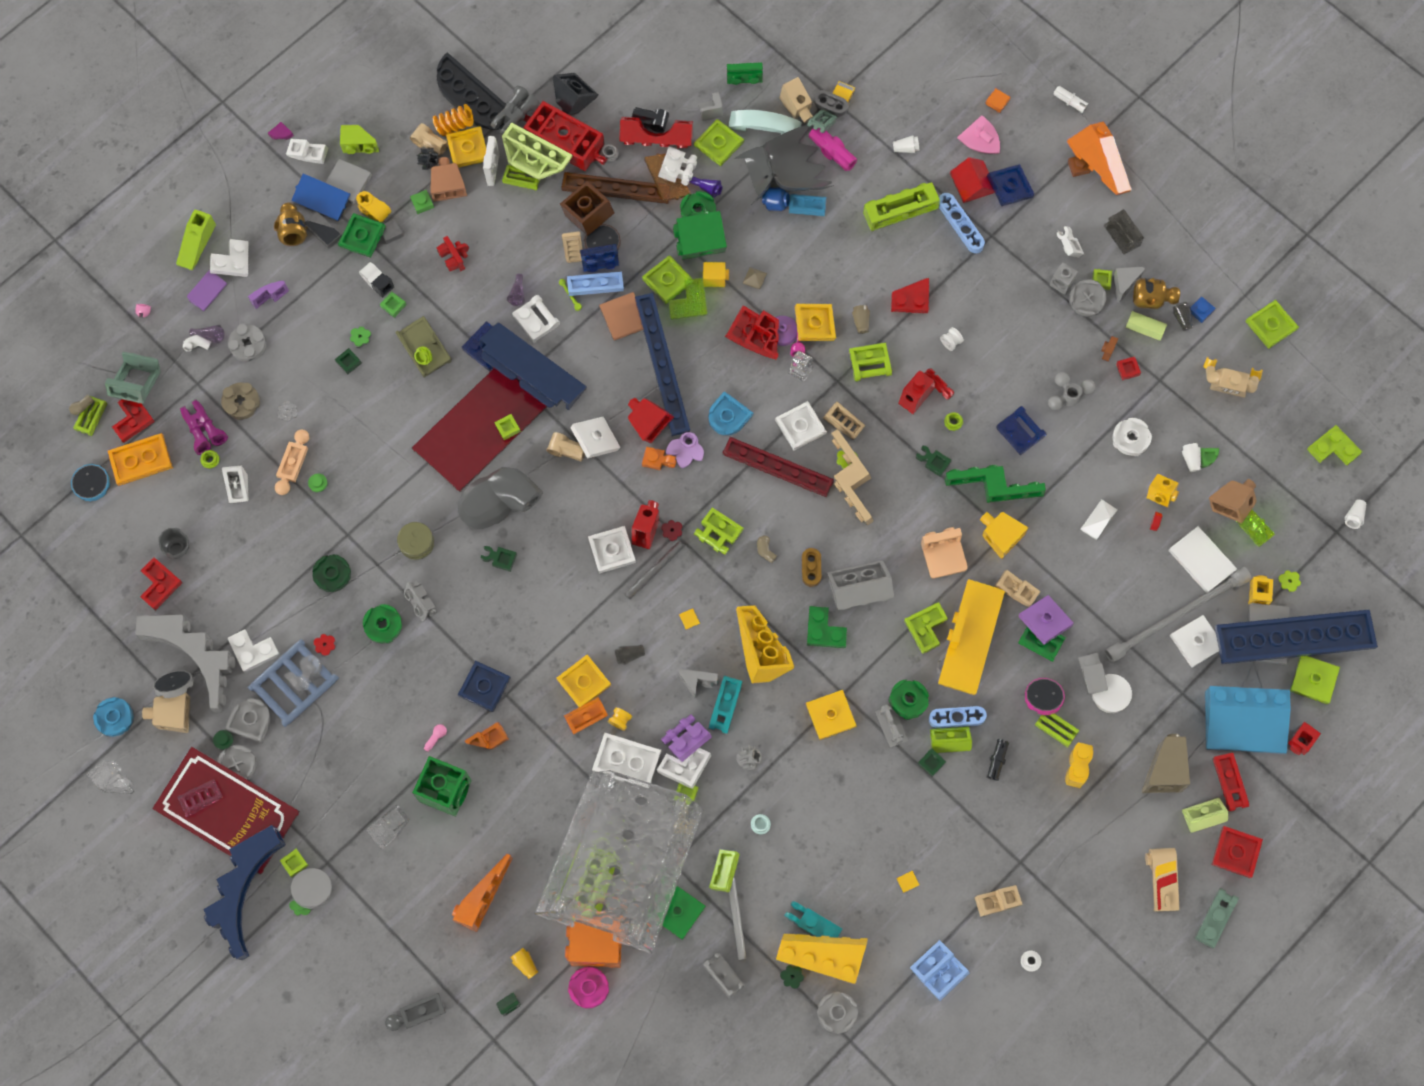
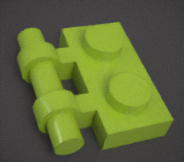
(720, 525)

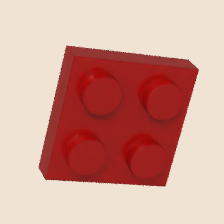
(1237, 852)

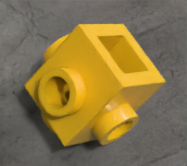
(1163, 490)

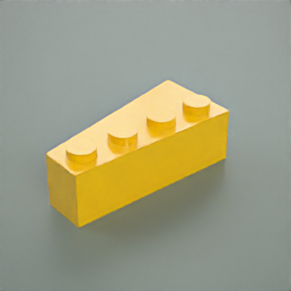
(824, 954)

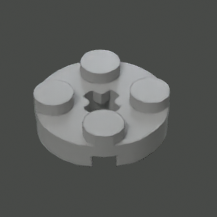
(244, 333)

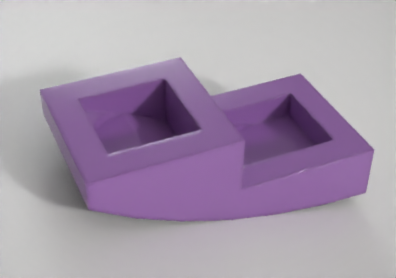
(272, 290)

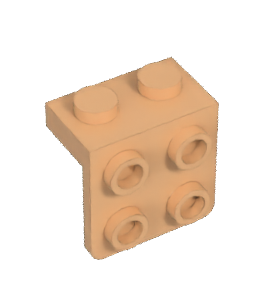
(944, 552)

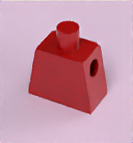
(919, 389)
(648, 418)
(645, 525)

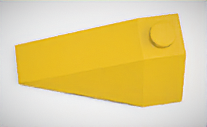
(762, 651)

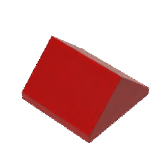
(971, 179)

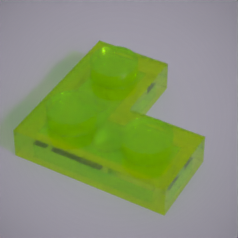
(693, 304)

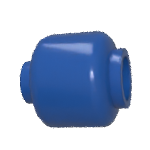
(776, 199)

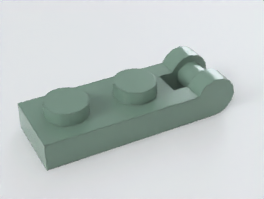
(1216, 918)

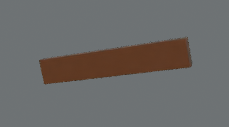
(614, 187)

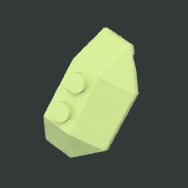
(533, 153)

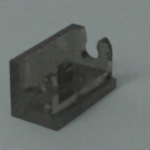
(1124, 232)

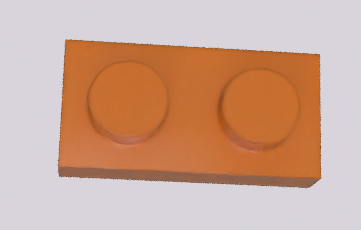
(586, 715)

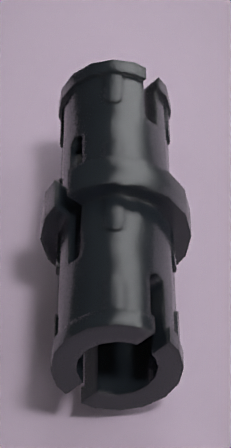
(997, 759)

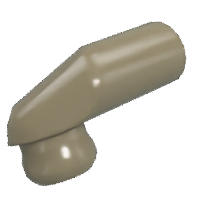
(78, 407)
(763, 549)

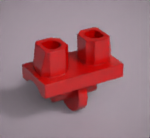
(448, 248)

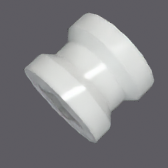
(951, 339)

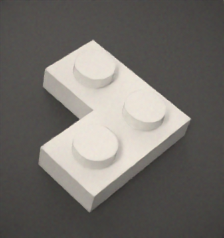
(233, 264)
(252, 655)
(685, 772)

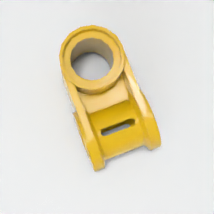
(372, 207)

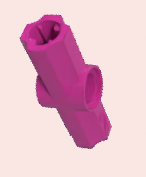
(833, 149)

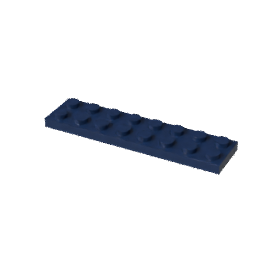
(1295, 636)

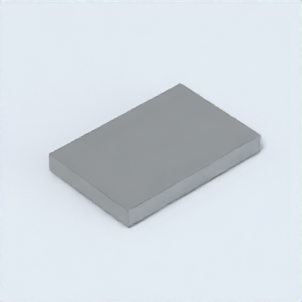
(1265, 612)

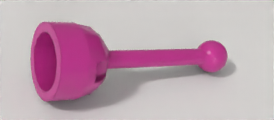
(798, 346)

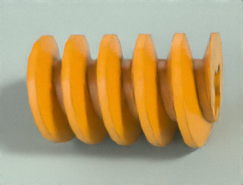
(455, 121)

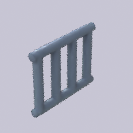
(301, 705)

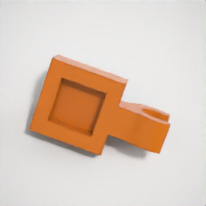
(655, 458)

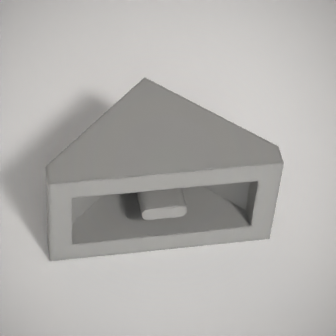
(1125, 280)

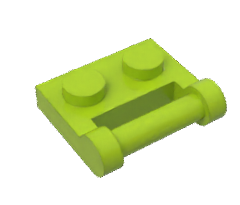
(868, 356)

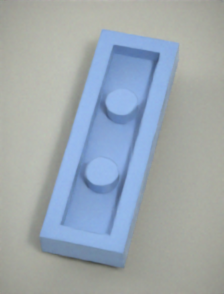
(595, 283)

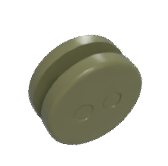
(415, 540)

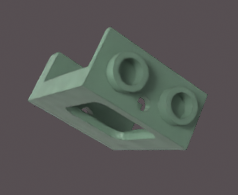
(129, 391)

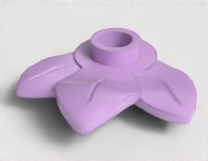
(684, 452)

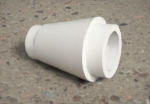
(907, 145)
(1192, 456)
(1356, 515)

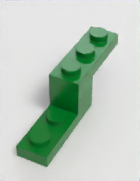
(995, 483)

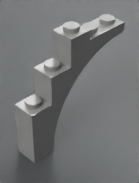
(174, 631)

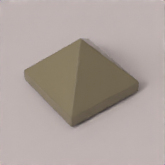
(754, 278)

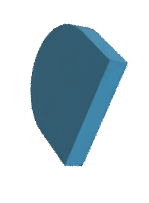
(728, 415)

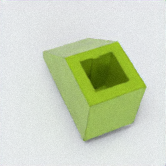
(356, 140)

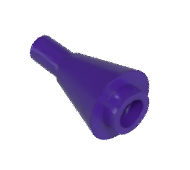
(712, 187)

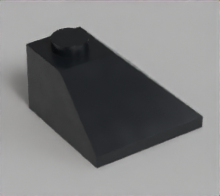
(572, 93)

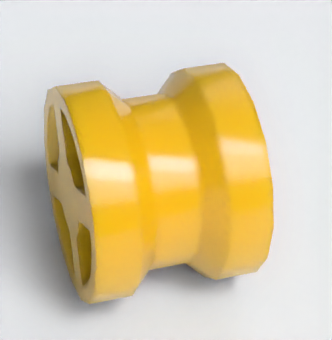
(620, 719)

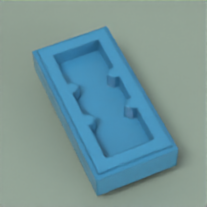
(807, 205)

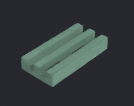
(825, 123)

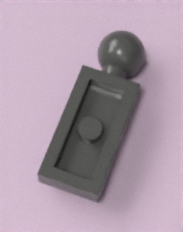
(416, 1013)

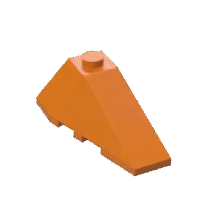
(1100, 151)
(476, 904)

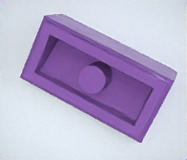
(206, 290)

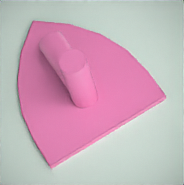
(981, 137)

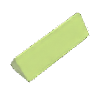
(1146, 325)
(1205, 815)

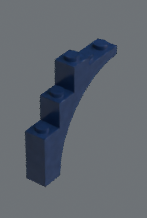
(234, 885)

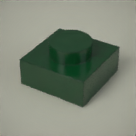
(348, 361)
(931, 762)

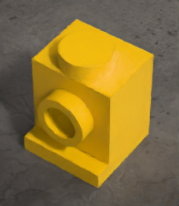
(1265, 585)

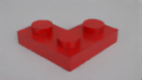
(135, 421)
(163, 583)

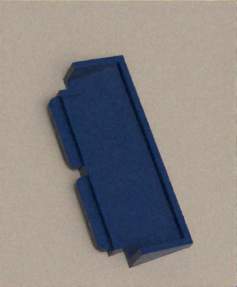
(535, 371)

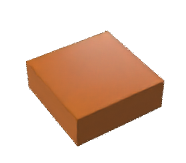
(997, 100)

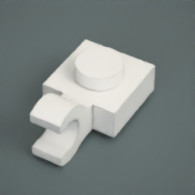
(1071, 244)

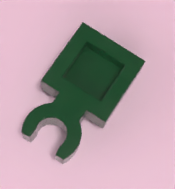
(935, 462)
(501, 559)

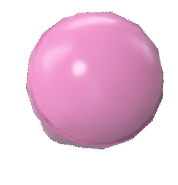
(438, 732)

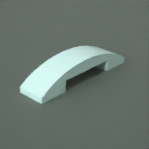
(762, 121)

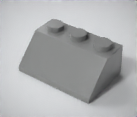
(860, 585)

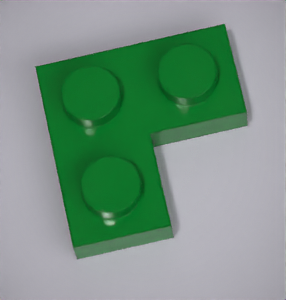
(820, 633)

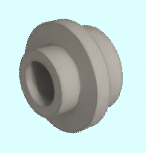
(609, 148)

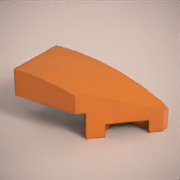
(489, 738)

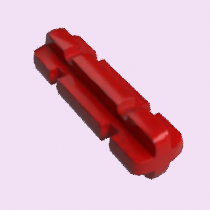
(940, 385)

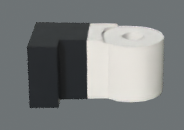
(376, 279)

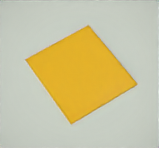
(689, 618)
(907, 881)

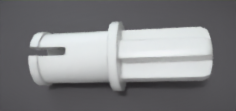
(1070, 99)

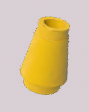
(524, 962)

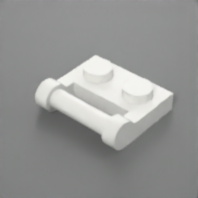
(530, 321)

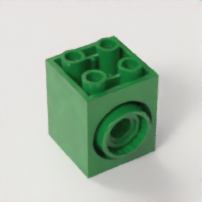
(699, 235)
(442, 786)

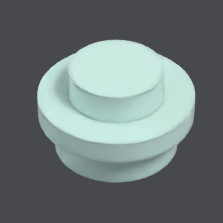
(760, 824)

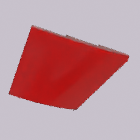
(755, 332)

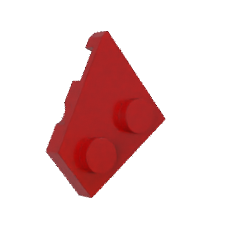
(911, 298)

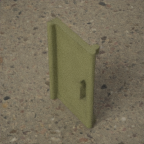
(421, 334)

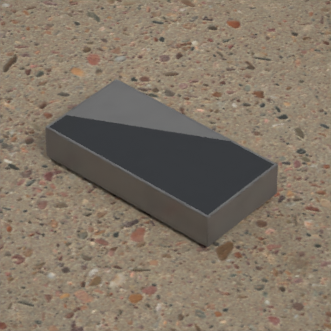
(323, 230)

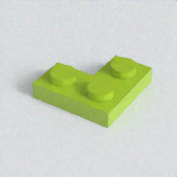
(1334, 441)
(921, 626)

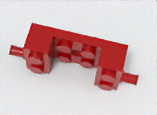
(580, 141)

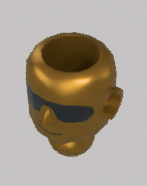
(290, 225)
(1153, 293)

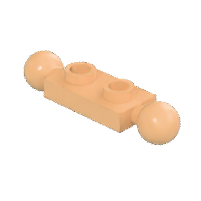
(292, 462)

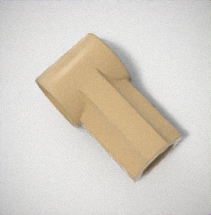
(425, 137)
(561, 445)

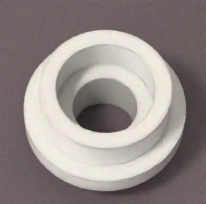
(1024, 961)

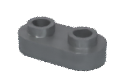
(831, 103)

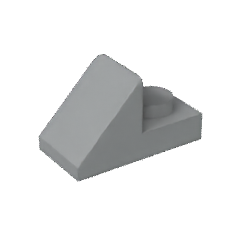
(1093, 673)
(693, 678)

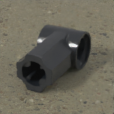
(654, 119)

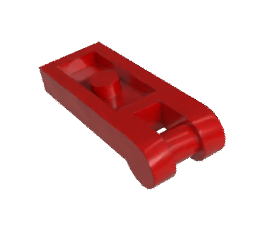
(1230, 781)

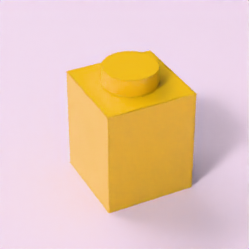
(715, 274)

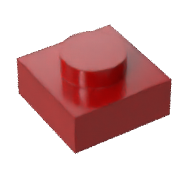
(1128, 368)

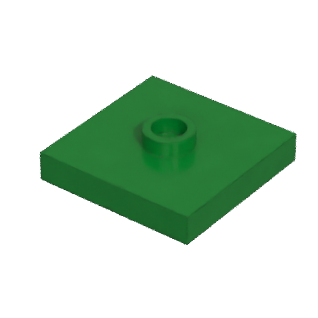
(361, 235)
(682, 913)

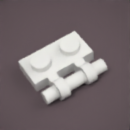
(672, 163)

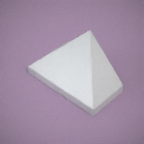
(1099, 519)

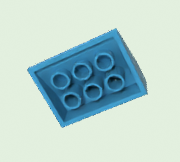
(1247, 719)

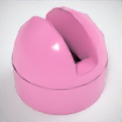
(142, 308)

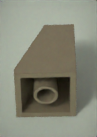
(1169, 767)

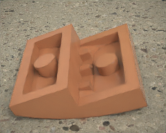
(621, 316)

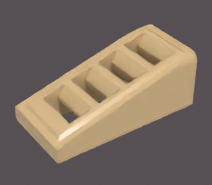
(572, 246)
(834, 421)

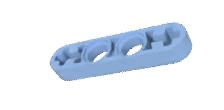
(963, 221)

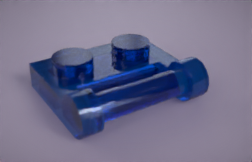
(1016, 434)

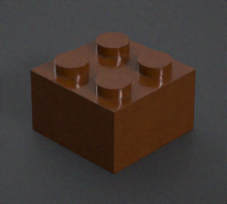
(587, 208)

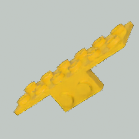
(971, 637)

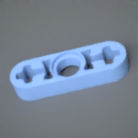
(972, 720)

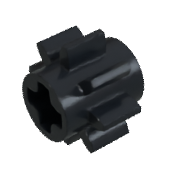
(427, 158)

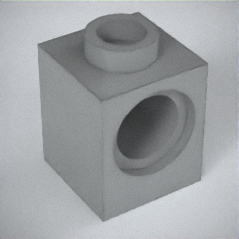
(1063, 278)

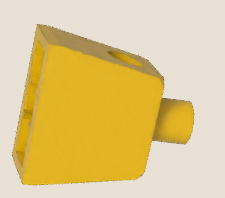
(1002, 532)

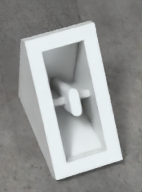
(236, 483)

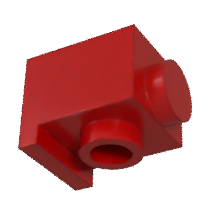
(1308, 735)

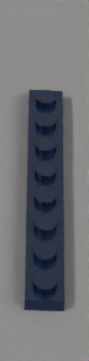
(662, 363)

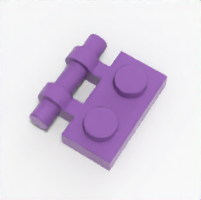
(690, 741)

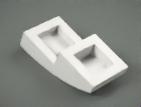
(307, 152)

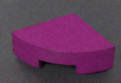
(280, 131)

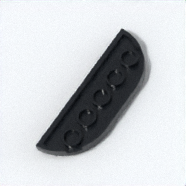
(463, 88)

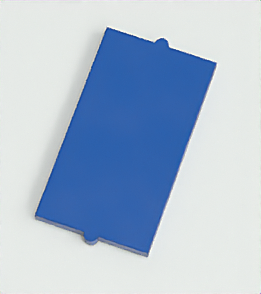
(320, 197)

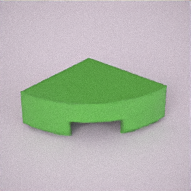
(1208, 456)

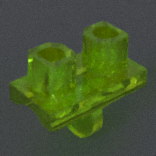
(1256, 528)

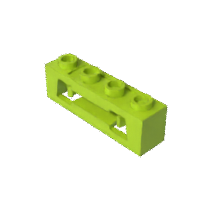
(901, 206)

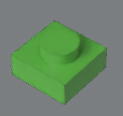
(422, 201)
(393, 304)

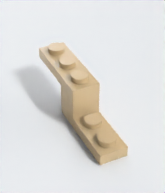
(851, 477)

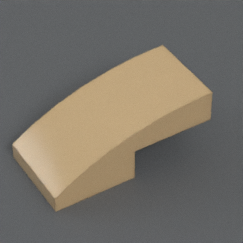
(1017, 589)
(998, 900)

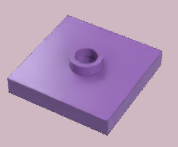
(1046, 619)

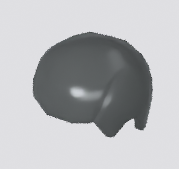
(173, 543)

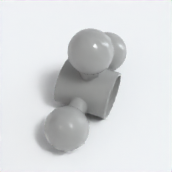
(1062, 380)

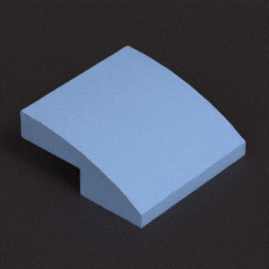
(939, 970)

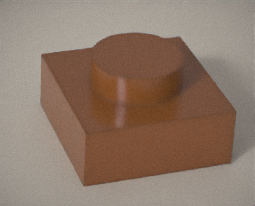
(1078, 167)
(1108, 348)

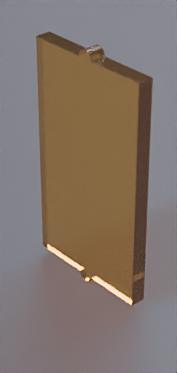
(666, 188)

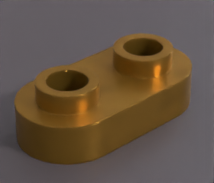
(811, 568)

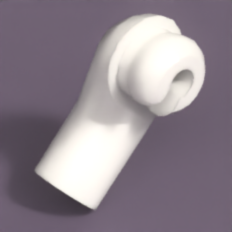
(195, 341)

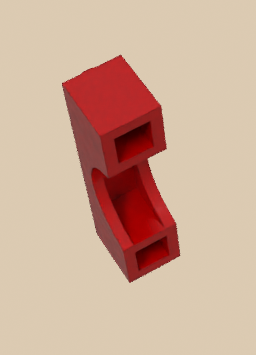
(633, 131)

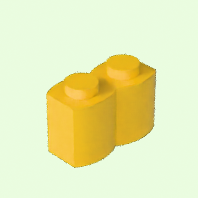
(1079, 770)

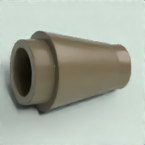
(861, 318)

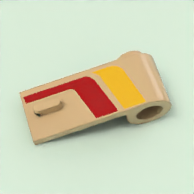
(1165, 878)

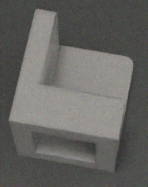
(712, 108)

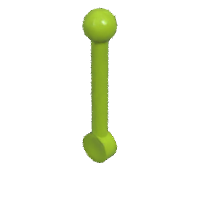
(577, 306)

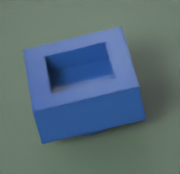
(1202, 309)

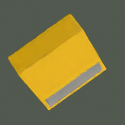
(844, 90)

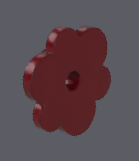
(672, 525)

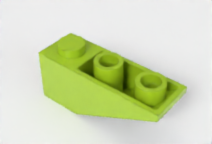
(195, 239)

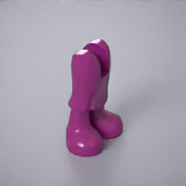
(198, 424)

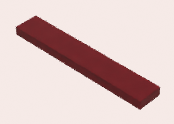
(778, 467)

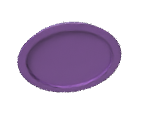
(787, 330)

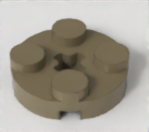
(236, 391)

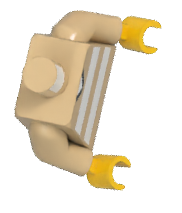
(1231, 381)

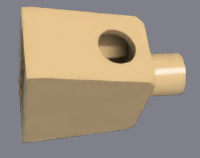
(796, 100)
(169, 713)

